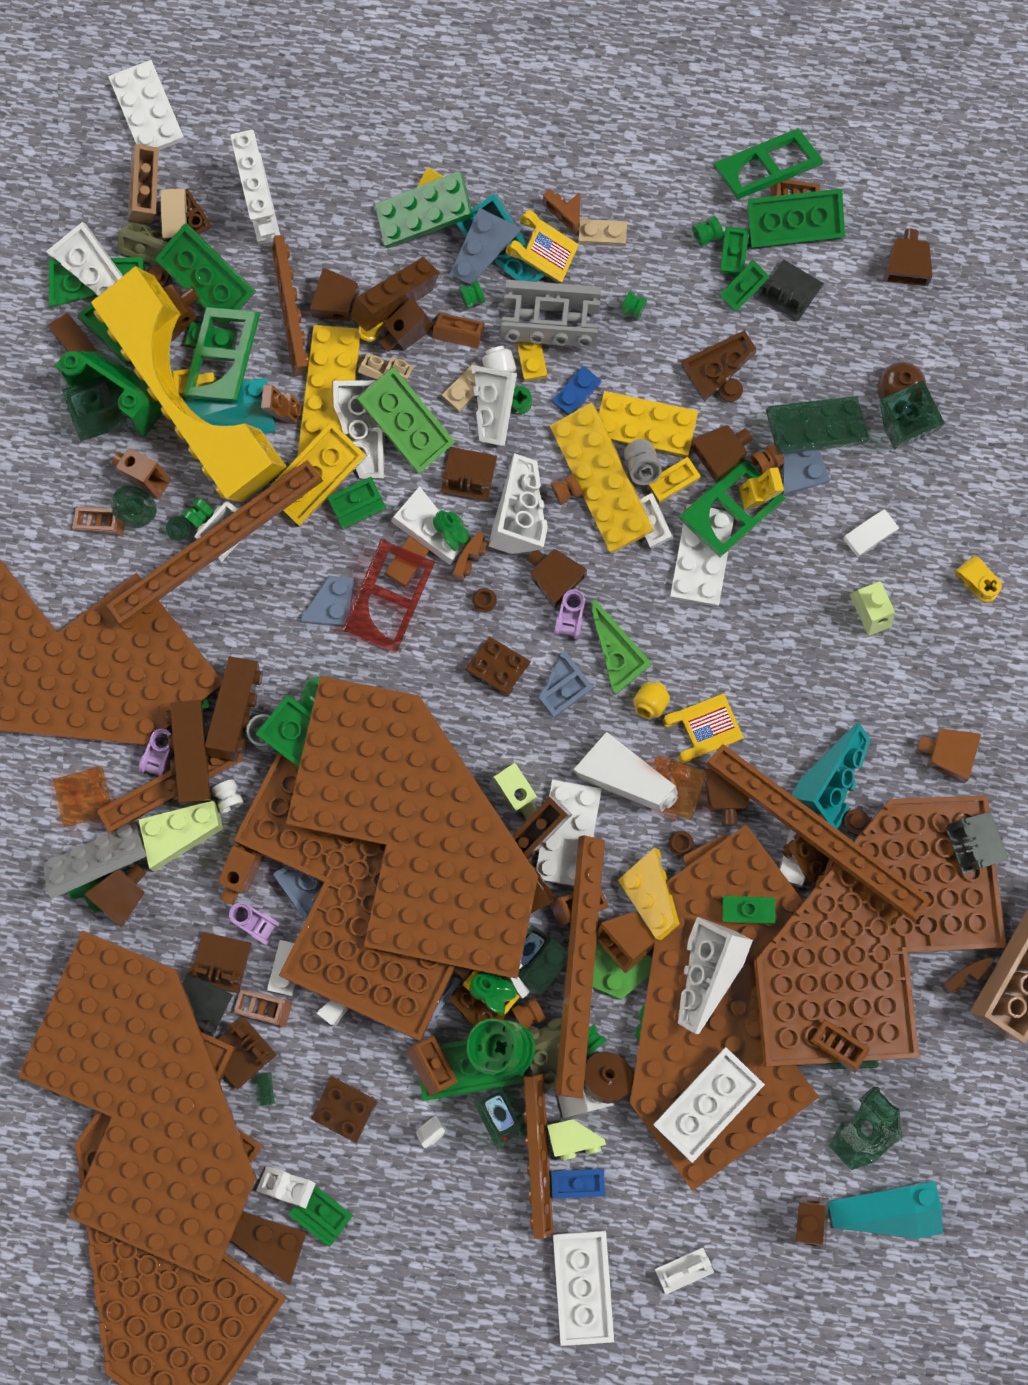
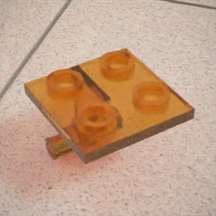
(688, 783)
(81, 796)

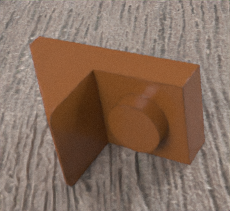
(567, 213)

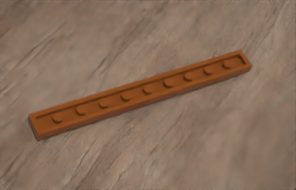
(214, 543)
(819, 833)
(580, 967)

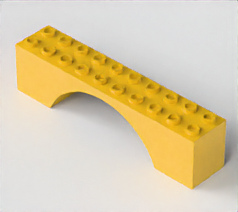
(143, 323)

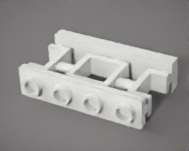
(255, 186)

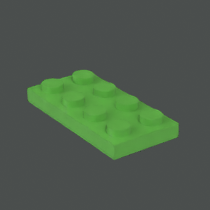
(405, 420)

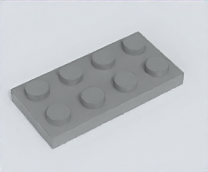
(93, 860)

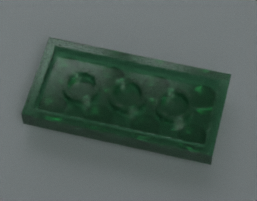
(817, 425)

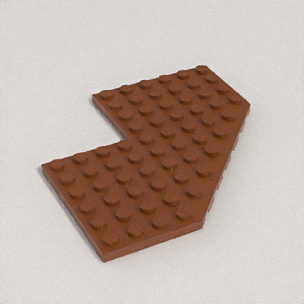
(94, 673)
(450, 869)
(330, 946)
(850, 948)
(674, 1056)
(171, 1157)
(164, 1319)

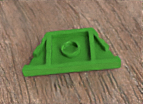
(612, 980)

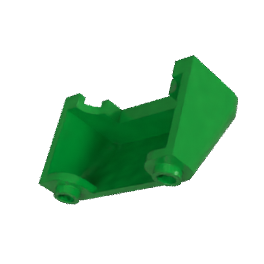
(134, 398)

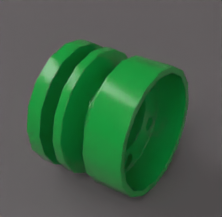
(489, 1048)

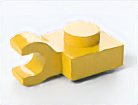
(181, 376)

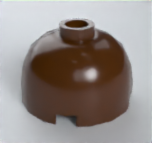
(897, 377)

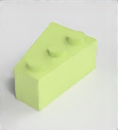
(177, 831)

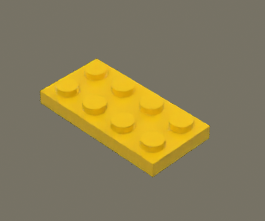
(662, 424)
(334, 459)

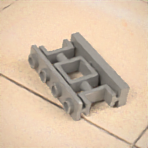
(553, 298)

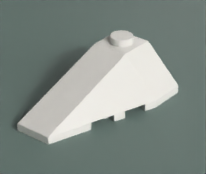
(360, 426)
(520, 515)
(713, 965)

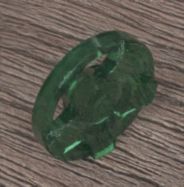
(132, 508)

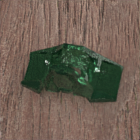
(855, 1147)

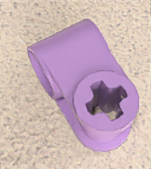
(570, 619)
(156, 755)
(254, 923)

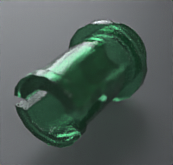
(265, 1089)

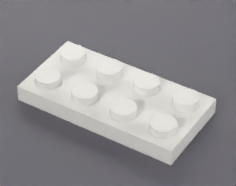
(146, 106)
(698, 569)
(559, 853)
(708, 1104)
(583, 1288)

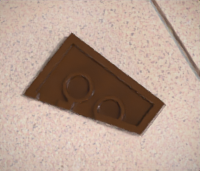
(716, 364)
(270, 1243)

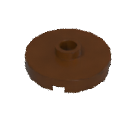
(604, 1088)

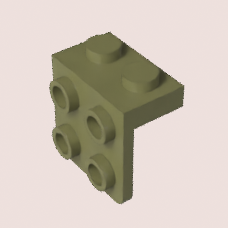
(547, 1051)

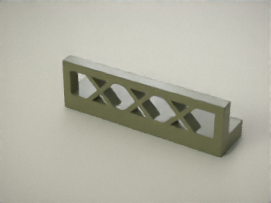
(141, 243)

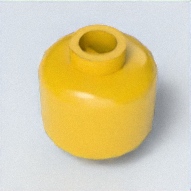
(651, 700)

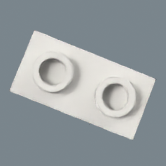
(684, 1270)

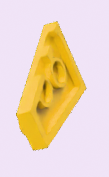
(649, 893)

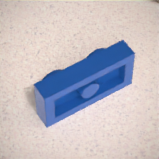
(576, 391)
(578, 1183)

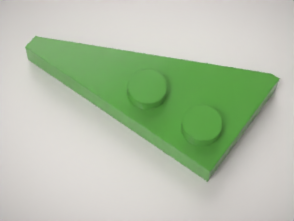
(621, 655)

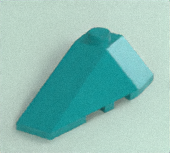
(513, 266)
(246, 410)
(828, 781)
(897, 1211)

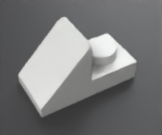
(574, 1106)

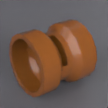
(767, 458)
(566, 489)
(528, 1014)

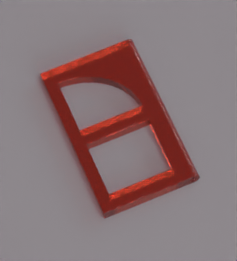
(359, 618)

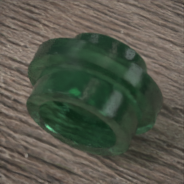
(177, 528)

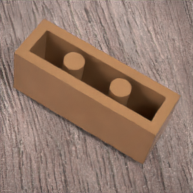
(143, 184)

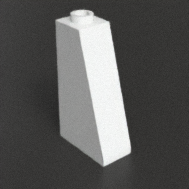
(625, 774)

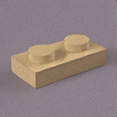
(602, 232)
(461, 391)

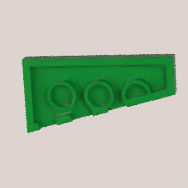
(67, 288)

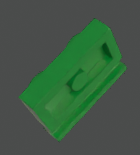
(357, 503)
(322, 1216)

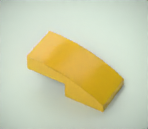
(761, 489)

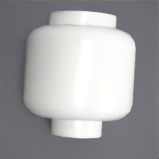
(499, 359)

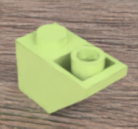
(572, 1137)

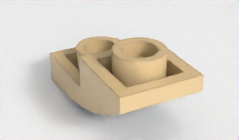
(173, 211)
(375, 367)

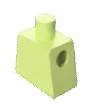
(872, 606)
(508, 782)

